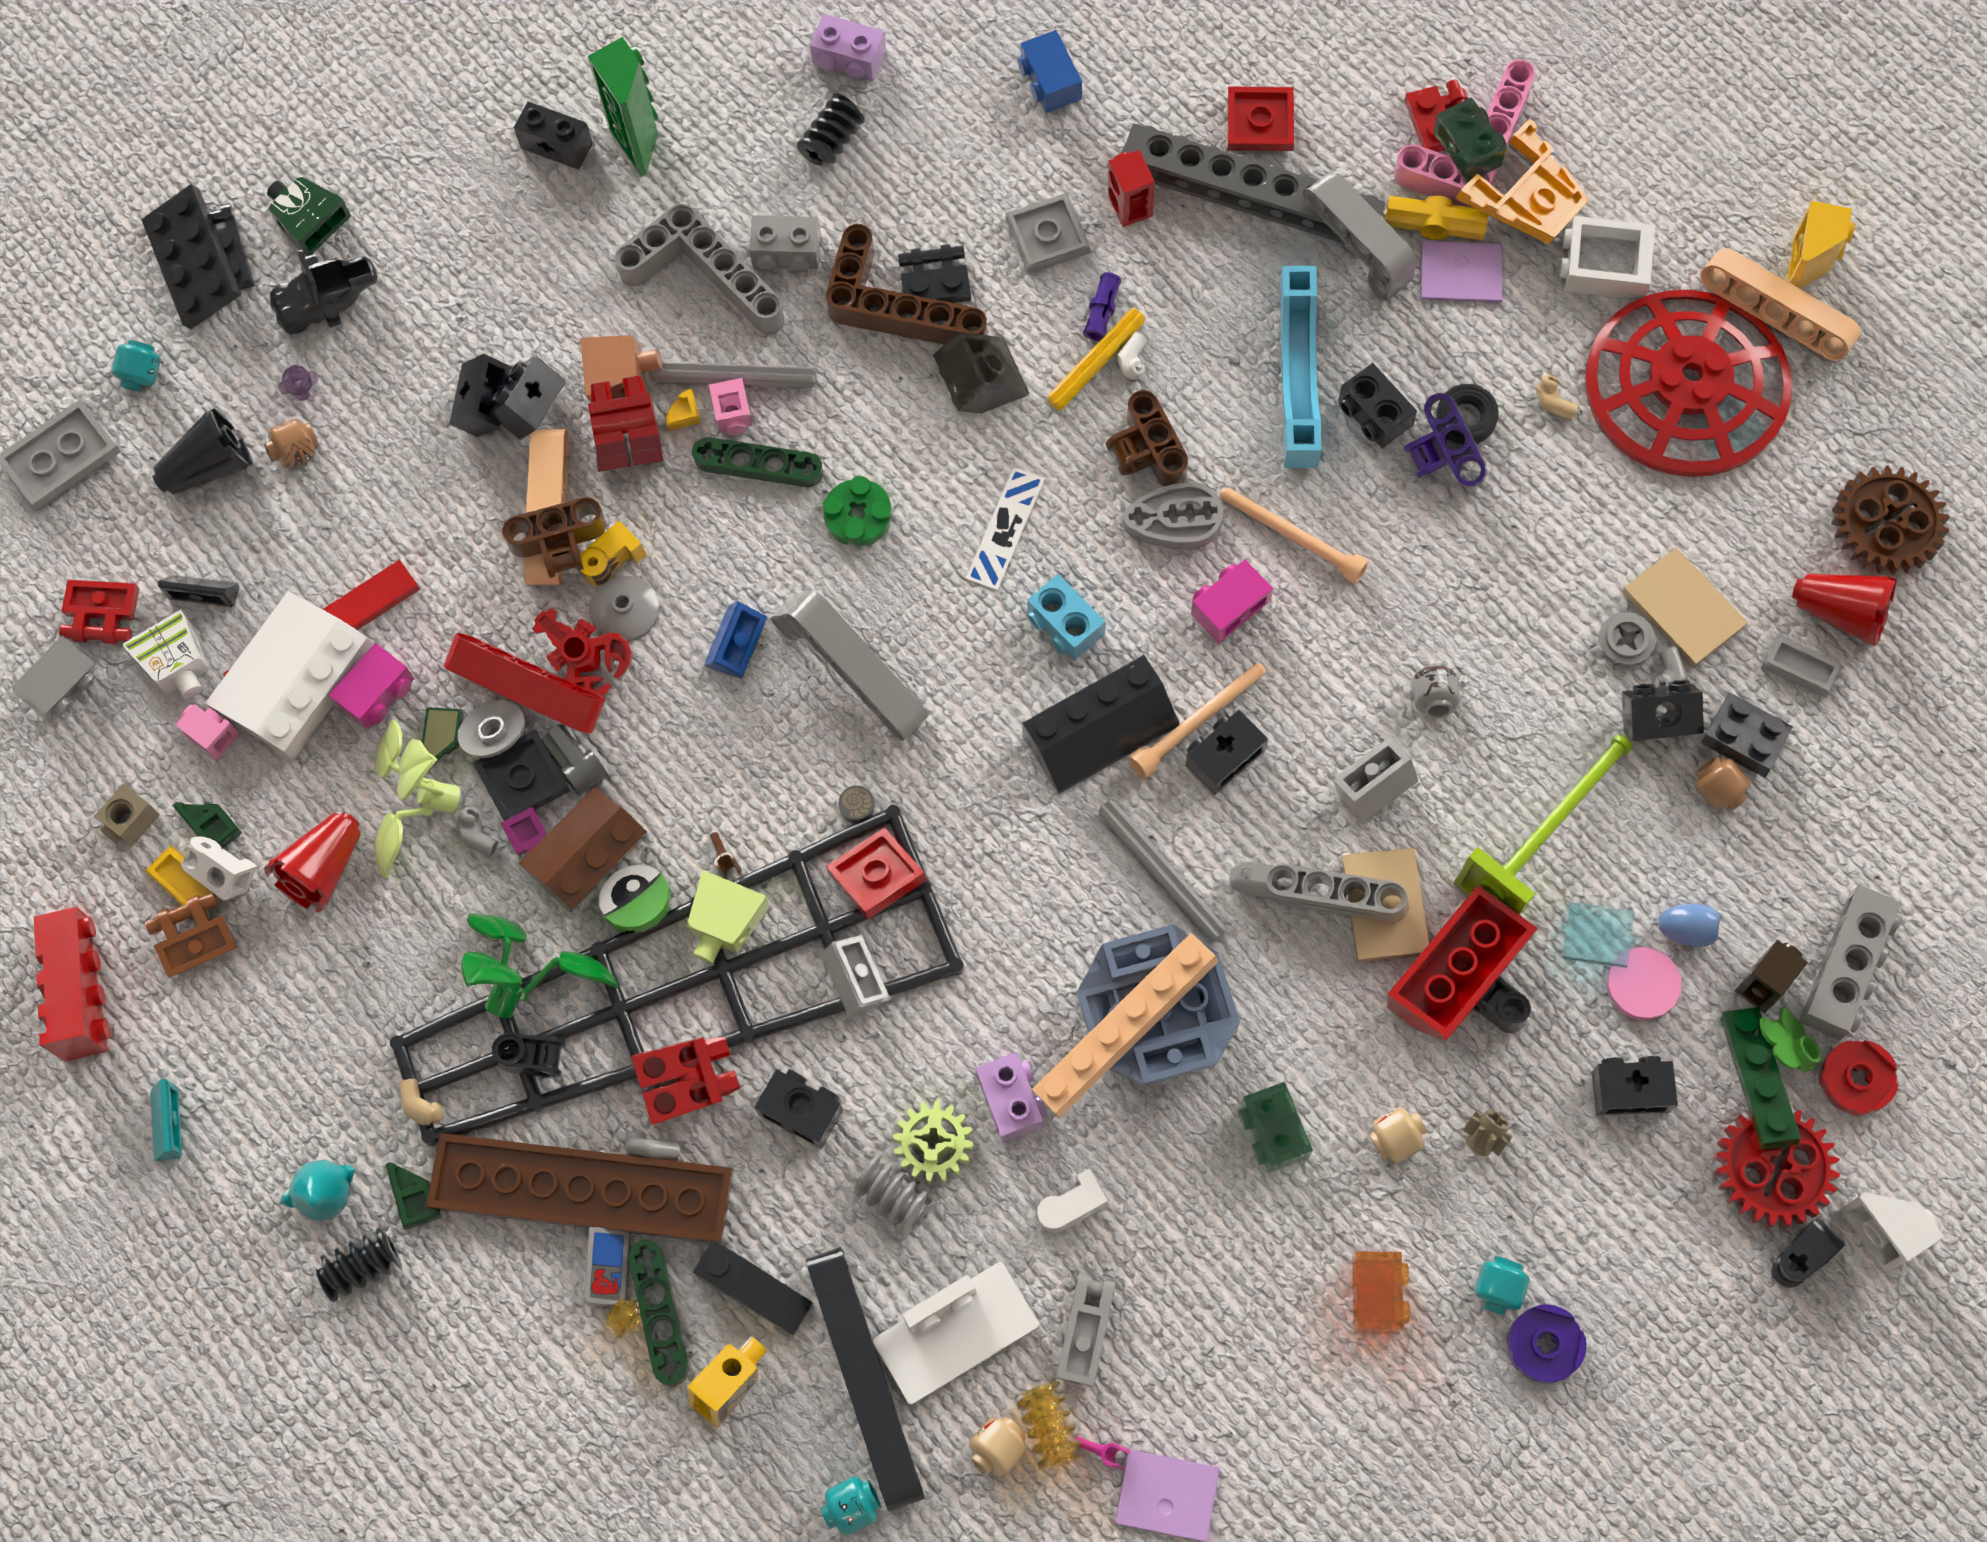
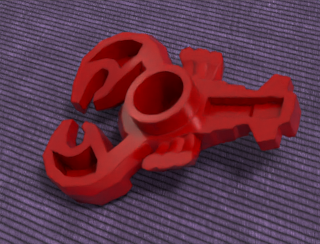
(583, 652)

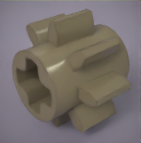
(1487, 1133)

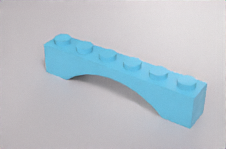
(1299, 367)

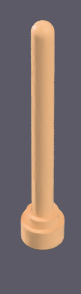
(1350, 566)
(1146, 760)

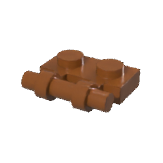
(195, 945)

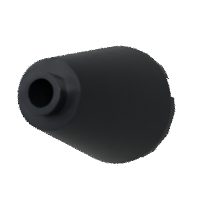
(202, 455)

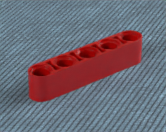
(524, 683)

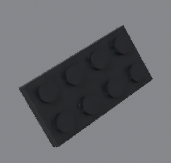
(191, 256)

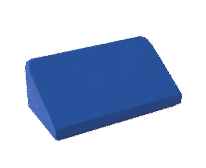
(735, 640)

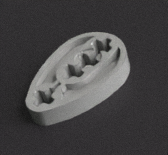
(1176, 497)

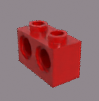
(1130, 187)

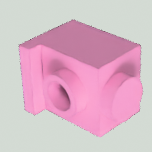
(730, 406)
(207, 730)

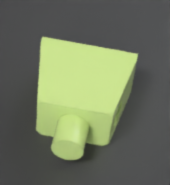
(723, 915)

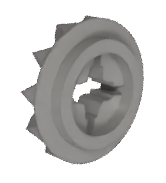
(1628, 625)

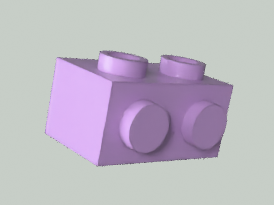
(848, 47)
(1010, 1097)

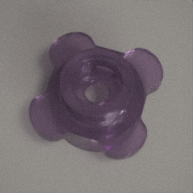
(294, 374)

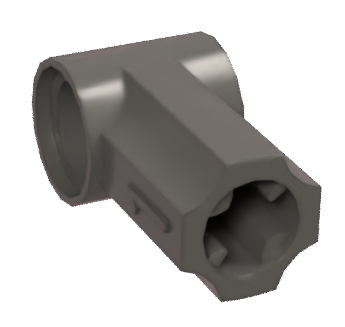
(577, 763)

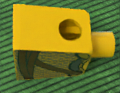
(717, 1394)

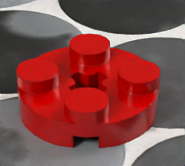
(1838, 1083)

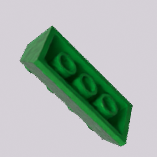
(626, 100)

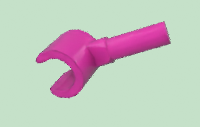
(1106, 1452)

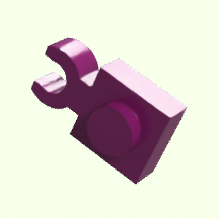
(524, 831)

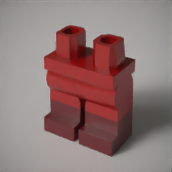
(620, 416)

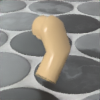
(1551, 400)
(416, 1107)

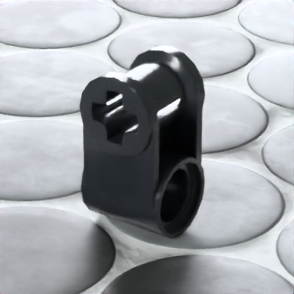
(1500, 996)
(537, 1055)
(1810, 1251)

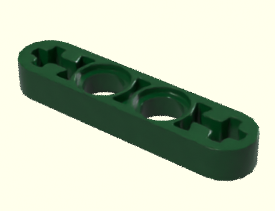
(758, 457)
(663, 1311)

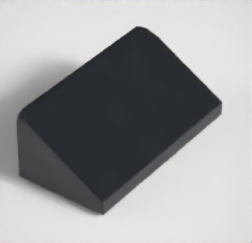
(199, 590)

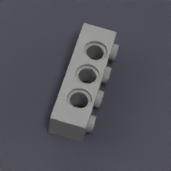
(1822, 1009)

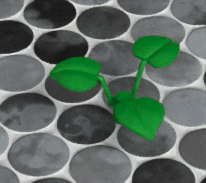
(506, 982)

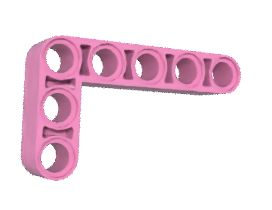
(1432, 164)

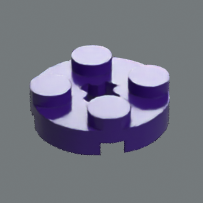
(1564, 1332)

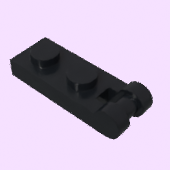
(233, 245)

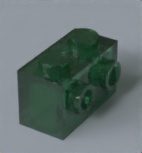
(1470, 139)
(1275, 1127)

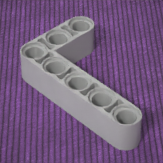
(708, 260)
(813, 618)

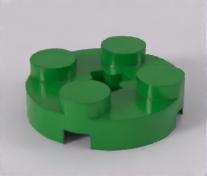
(857, 493)

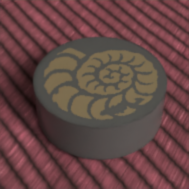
(856, 804)

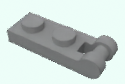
(1085, 1332)

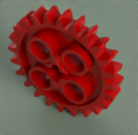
(1808, 1181)

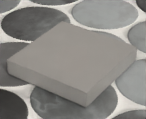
(1047, 233)

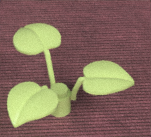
(431, 794)

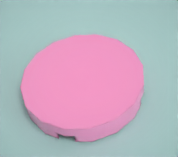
(1646, 986)

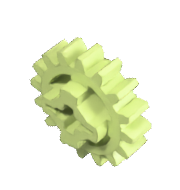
(950, 1143)

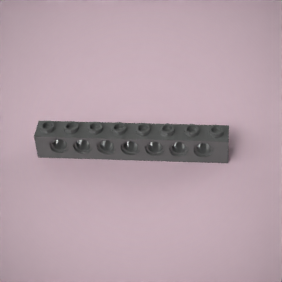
(1233, 188)

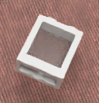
(1607, 257)

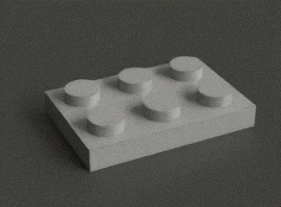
(58, 454)

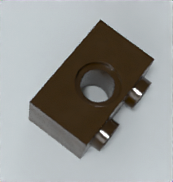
(1771, 975)

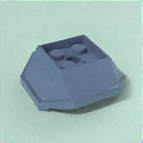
(1190, 1033)

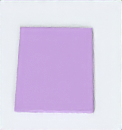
(1461, 271)
(1167, 1495)

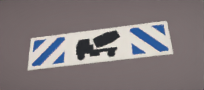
(1005, 528)

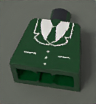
(306, 212)

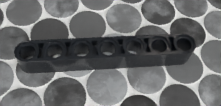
(864, 1379)

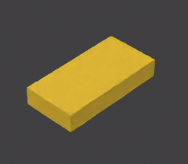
(172, 877)

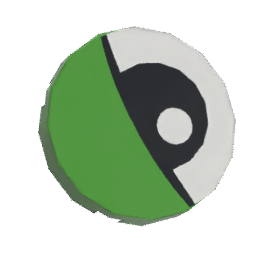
(635, 898)

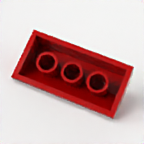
(1459, 965)

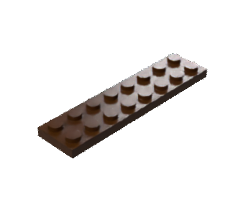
(580, 1188)

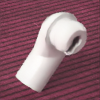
(1129, 359)

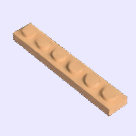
(1125, 1025)

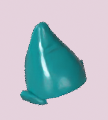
(319, 1190)

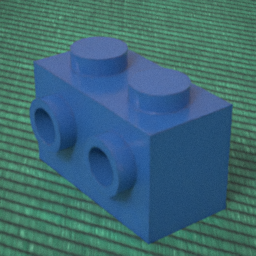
(1050, 71)

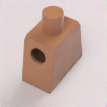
(613, 359)

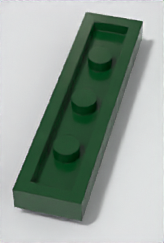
(1760, 1079)

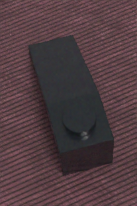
(752, 1287)

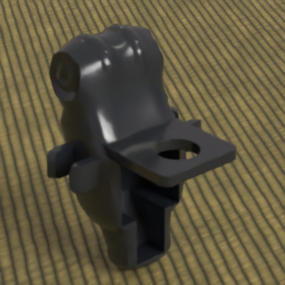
(320, 291)

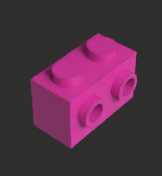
(1230, 600)
(372, 687)

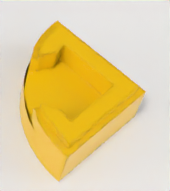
(683, 412)

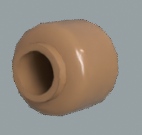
(1722, 783)

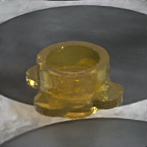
(623, 1317)

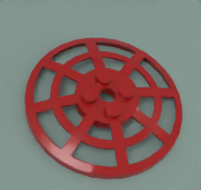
(1681, 394)

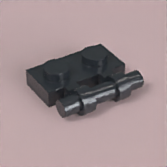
(941, 284)

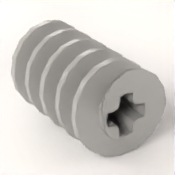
(893, 1196)

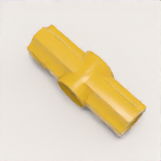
(1436, 217)

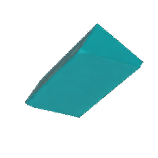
(166, 1121)

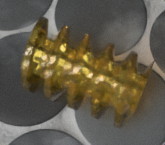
(1049, 1426)

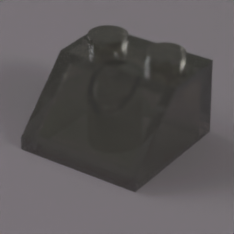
(979, 372)

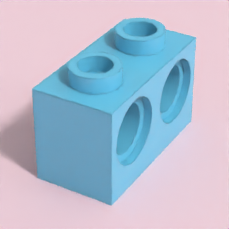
(1073, 613)

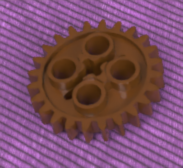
(1908, 544)

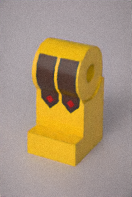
(609, 553)

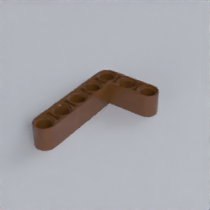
(892, 304)

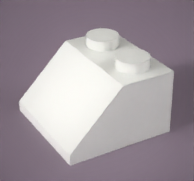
(1892, 1228)

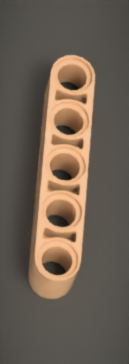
(1780, 304)
(546, 488)

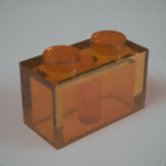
(1379, 1292)

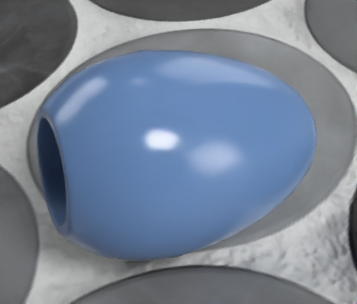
(1690, 924)

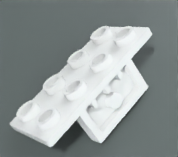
(955, 1331)

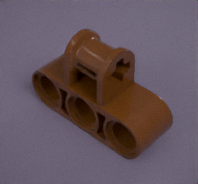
(1136, 450)
(560, 546)

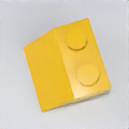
(1819, 242)

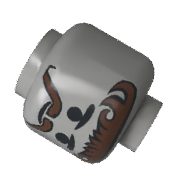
(1435, 690)

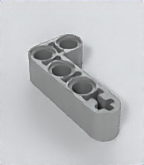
(1364, 232)

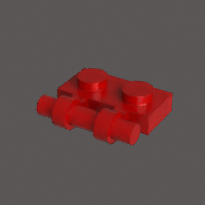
(1426, 104)
(98, 600)

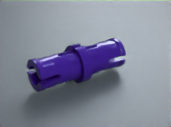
(1102, 306)

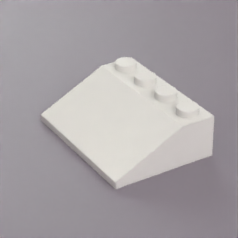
(286, 674)

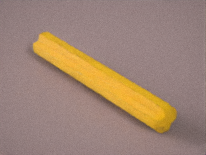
(1095, 359)

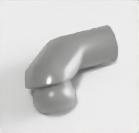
(1673, 667)
(471, 832)
(640, 1146)

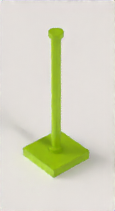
(1501, 881)

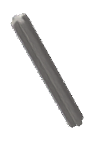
(750, 374)
(1162, 871)

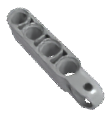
(1263, 878)

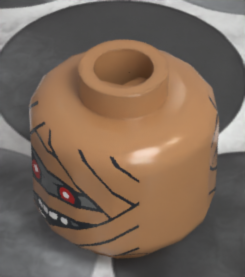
(291, 443)

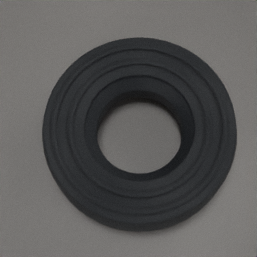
(1479, 398)

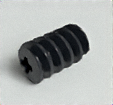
(829, 130)
(357, 1265)

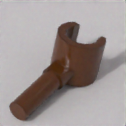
(724, 860)

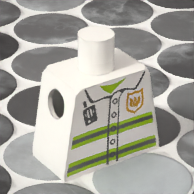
(171, 655)

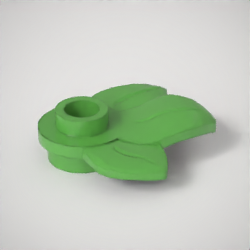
(1790, 1043)

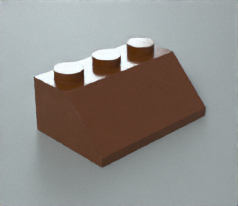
(583, 848)

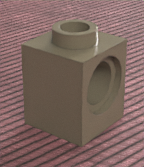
(120, 803)

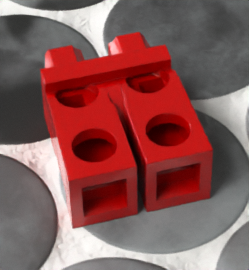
(695, 1078)

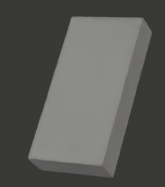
(1802, 666)

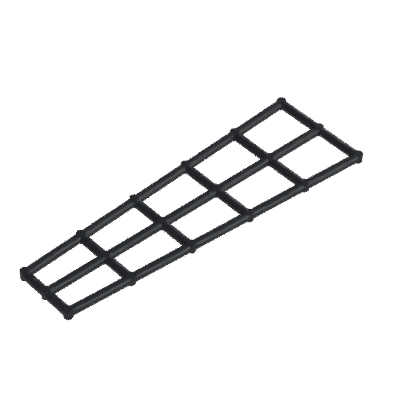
(721, 968)

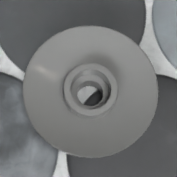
(635, 618)
(491, 728)

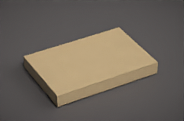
(1684, 607)
(1383, 939)

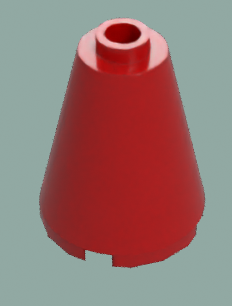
(1848, 602)
(316, 861)

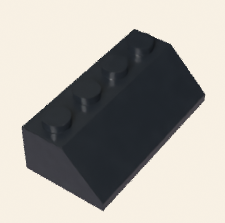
(1100, 724)

